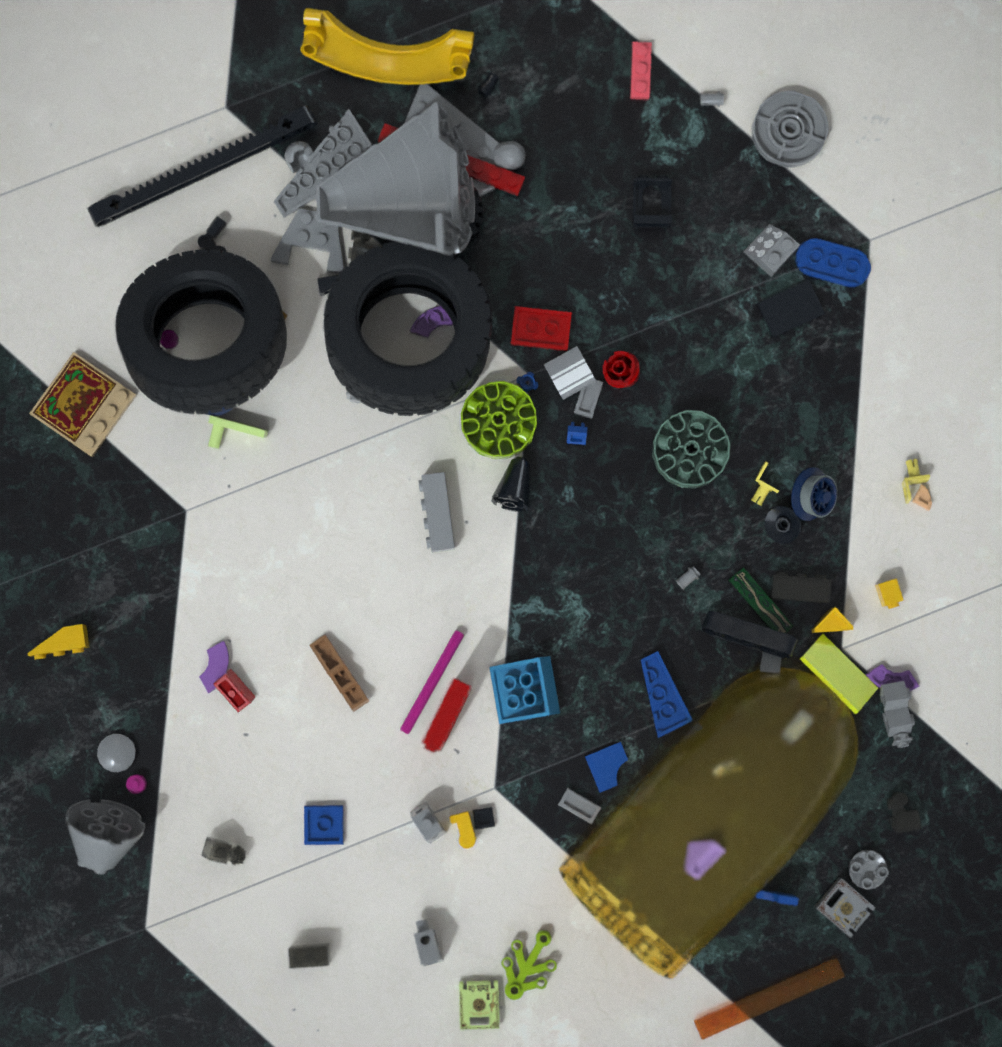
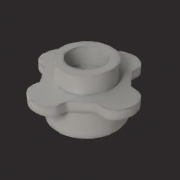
(901, 740)

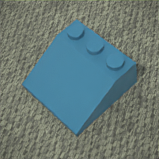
(524, 689)

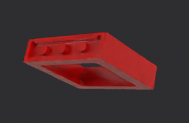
(446, 716)

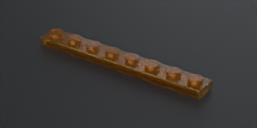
(769, 998)

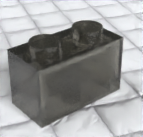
(309, 955)

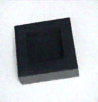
(483, 818)

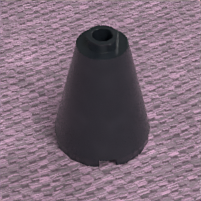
(514, 486)

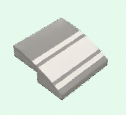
(570, 373)

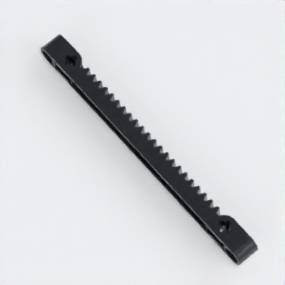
(105, 212)

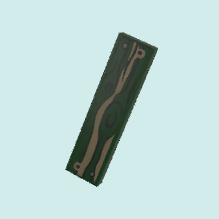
(760, 601)

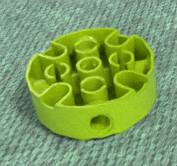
(496, 401)

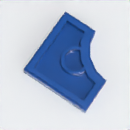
(605, 765)
(778, 897)

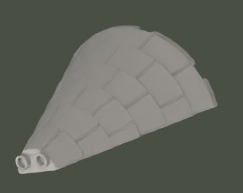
(406, 187)

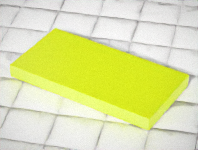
(839, 673)

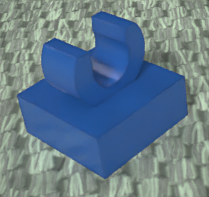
(577, 434)

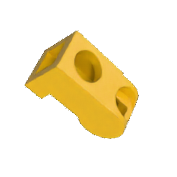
(467, 836)

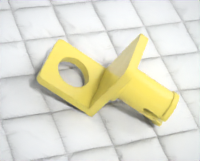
(914, 478)
(764, 488)

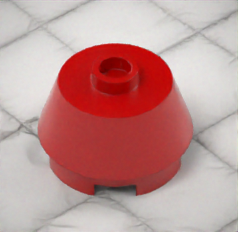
(621, 369)

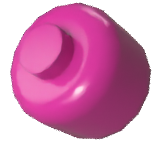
(136, 784)

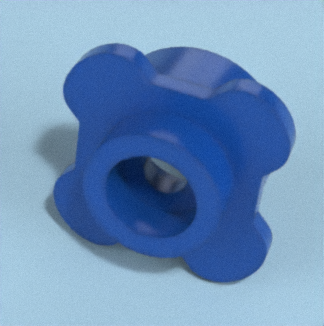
(527, 377)

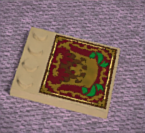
(83, 404)

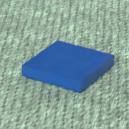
(323, 825)

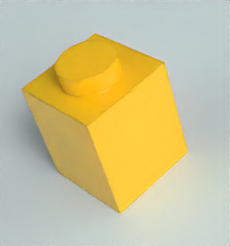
(889, 593)

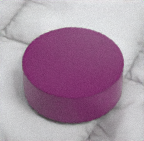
(169, 339)

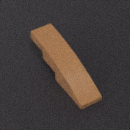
(339, 673)

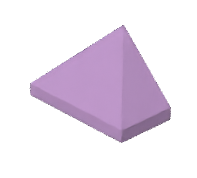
(702, 856)

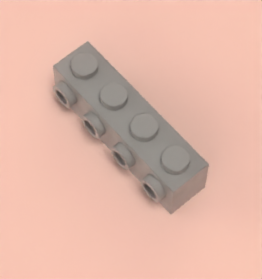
(437, 511)

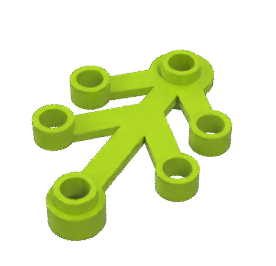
(527, 968)

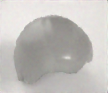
(297, 155)
(509, 155)

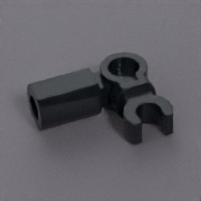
(214, 229)

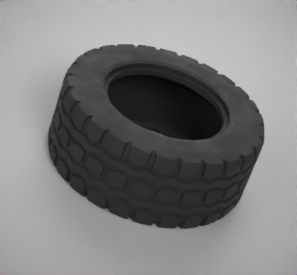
(417, 271)

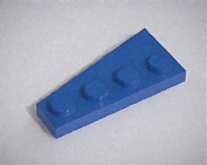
(665, 701)

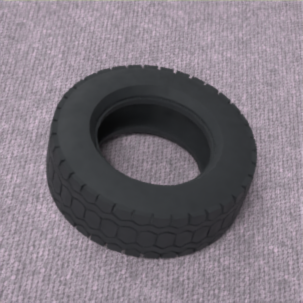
(190, 282)

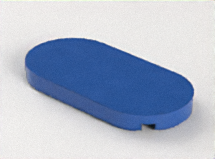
(833, 262)

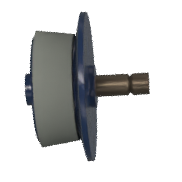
(813, 494)

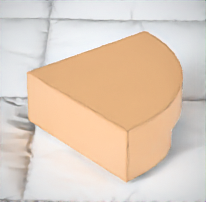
(923, 498)

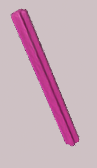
(432, 682)

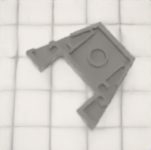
(309, 233)

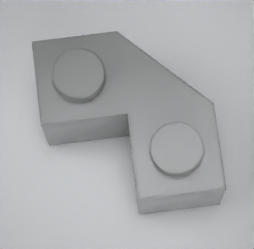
(896, 712)

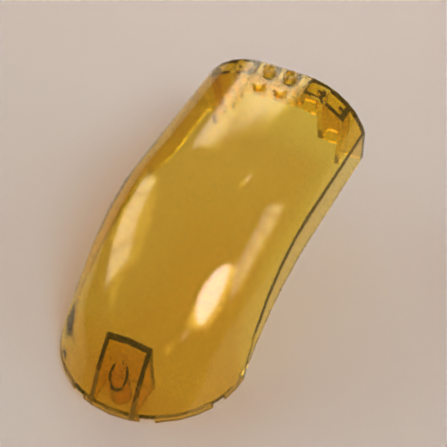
(744, 775)

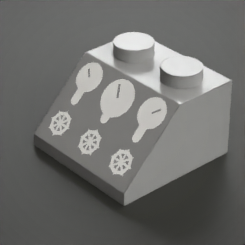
(771, 249)

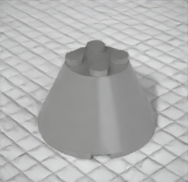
(103, 832)

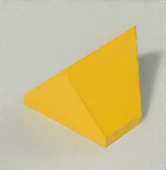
(832, 622)

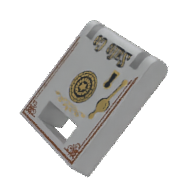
(848, 910)

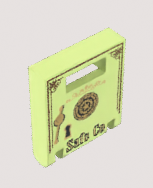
(479, 1001)

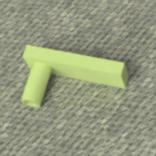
(218, 428)

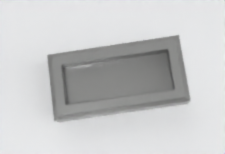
(588, 399)
(579, 805)

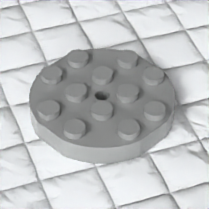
(793, 111)

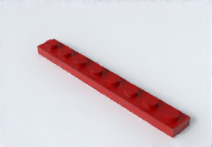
(480, 170)

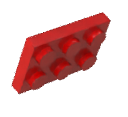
(541, 328)

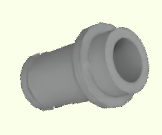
(712, 99)
(688, 577)

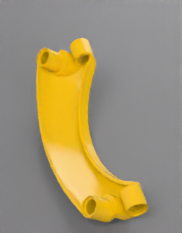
(347, 51)

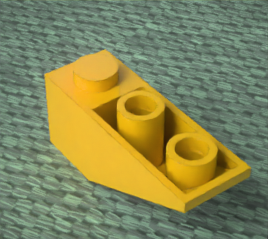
(66, 639)

